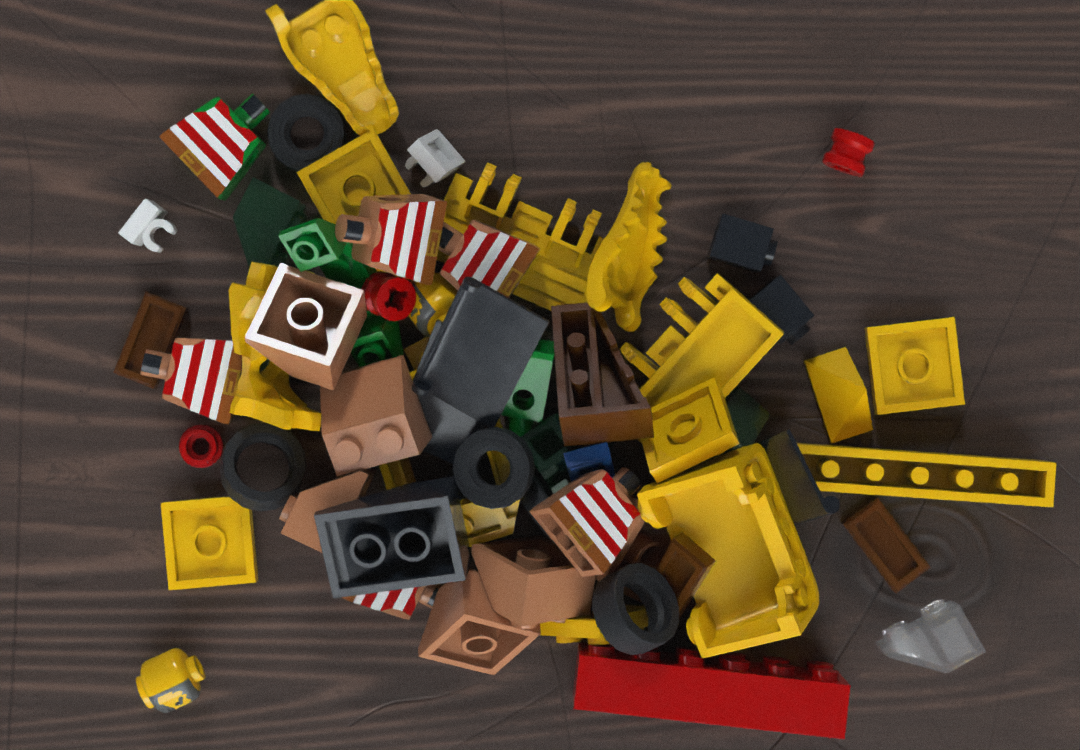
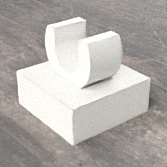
(434, 156)
(144, 223)

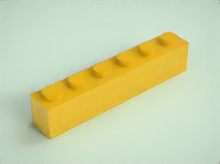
(931, 475)

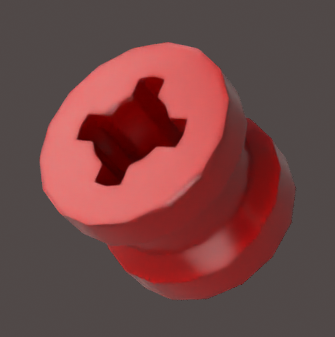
(848, 152)
(378, 292)

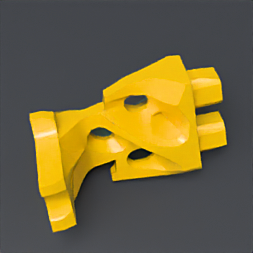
(263, 386)

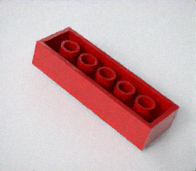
(713, 689)

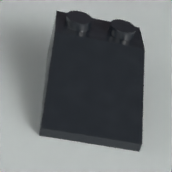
(395, 539)

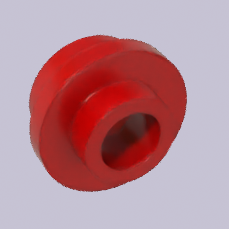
(188, 450)

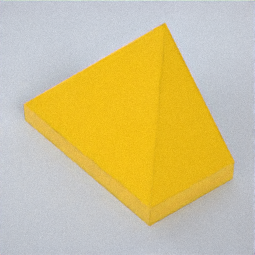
(839, 394)

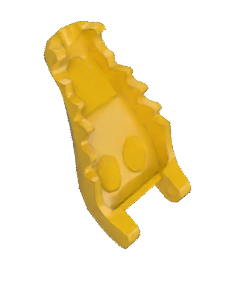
(336, 54)
(628, 254)

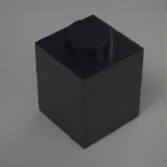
(742, 244)
(784, 308)

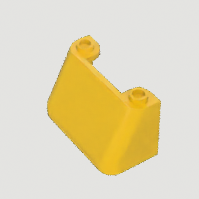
(761, 575)

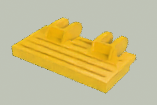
(559, 268)
(720, 346)

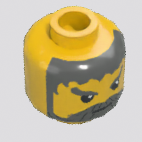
(431, 303)
(170, 680)

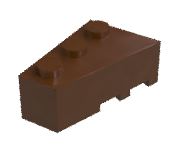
(593, 382)

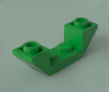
(316, 245)

